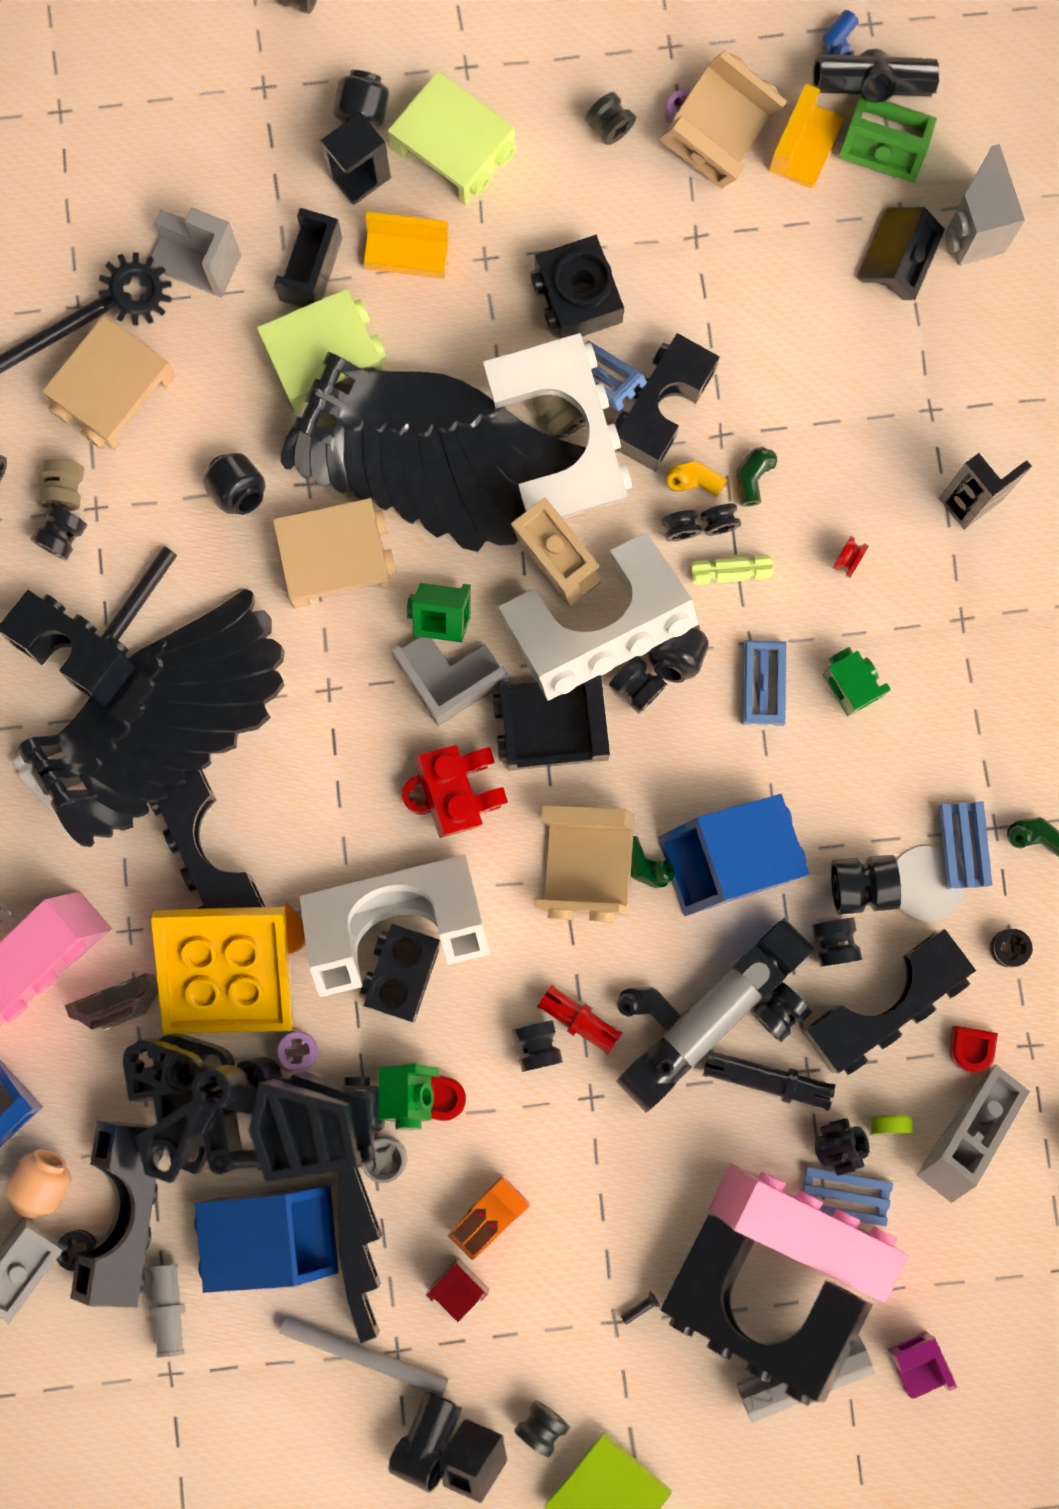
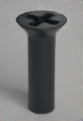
(640, 1308)

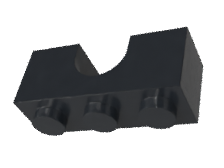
(680, 371)
(41, 627)

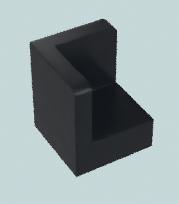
(472, 1460)

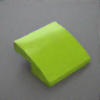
(609, 1480)

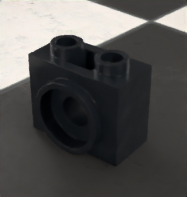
(567, 309)

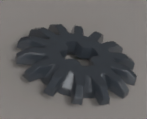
(147, 278)

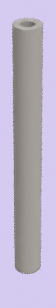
(363, 1356)

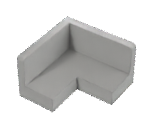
(196, 250)
(444, 687)

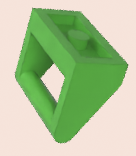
(885, 147)

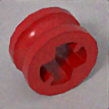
(850, 556)
(409, 788)

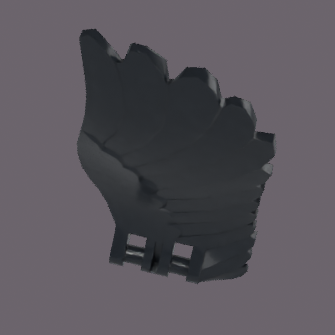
(425, 449)
(166, 719)

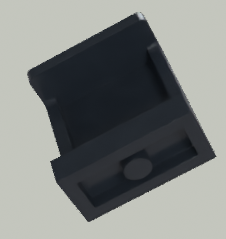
(553, 730)

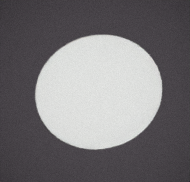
(924, 884)

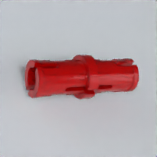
(579, 1019)

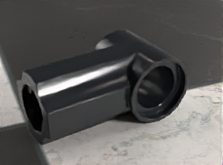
(417, 1453)

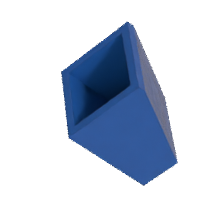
(733, 854)
(266, 1239)

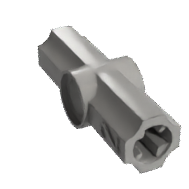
(766, 1398)

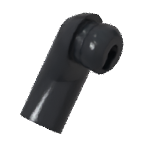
(647, 1001)

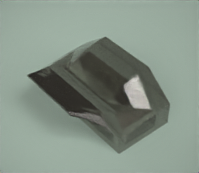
(115, 1003)

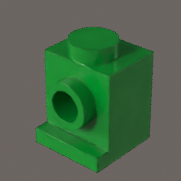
(440, 611)
(854, 681)
(406, 1095)

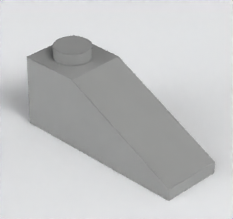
(973, 1135)

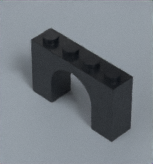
(804, 1362)

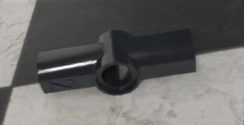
(896, 75)

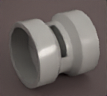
(385, 1167)

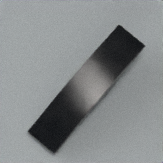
(355, 1230)

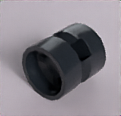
(866, 884)

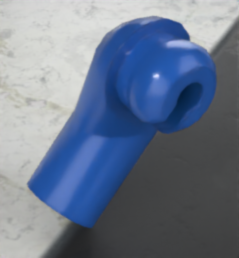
(835, 37)

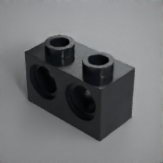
(412, 976)

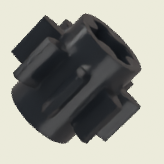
(842, 1146)

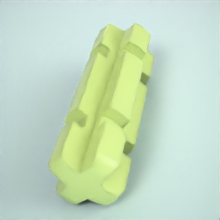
(732, 569)

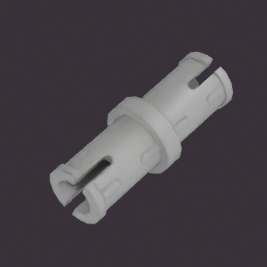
(167, 1310)

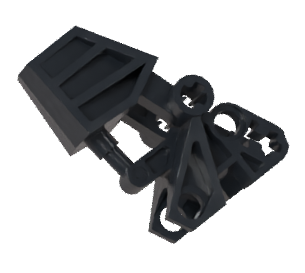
(295, 1123)

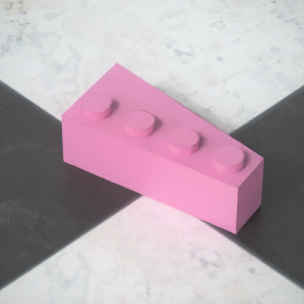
(44, 947)
(807, 1233)

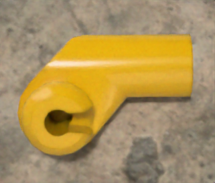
(693, 475)

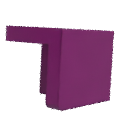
(921, 1365)

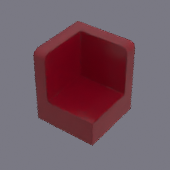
(457, 1290)

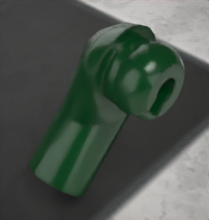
(749, 472)
(1033, 832)
(648, 871)

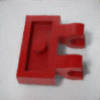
(449, 791)

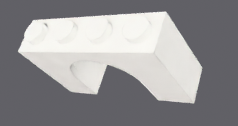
(564, 371)
(567, 657)
(342, 914)

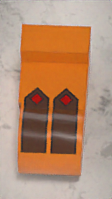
(488, 1218)

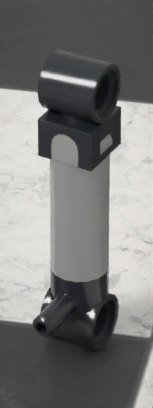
(715, 1014)

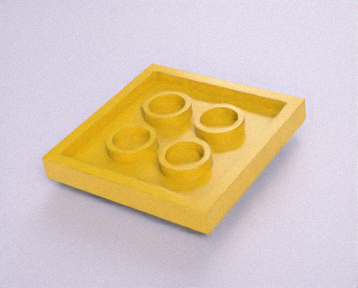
(223, 970)

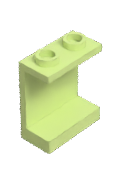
(454, 135)
(303, 338)

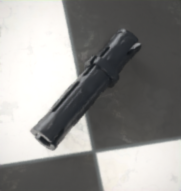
(770, 1080)

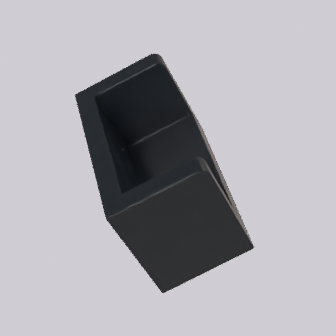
(356, 158)
(310, 259)

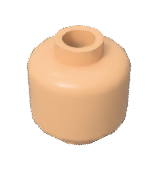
(38, 1183)

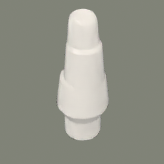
(26, 777)

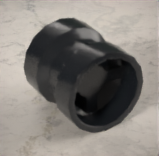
(54, 540)
(641, 688)
(836, 932)
(774, 1019)
(537, 1046)

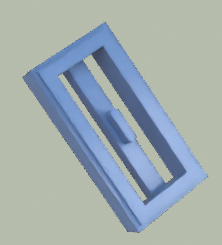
(622, 389)
(747, 688)
(981, 845)
(882, 1203)

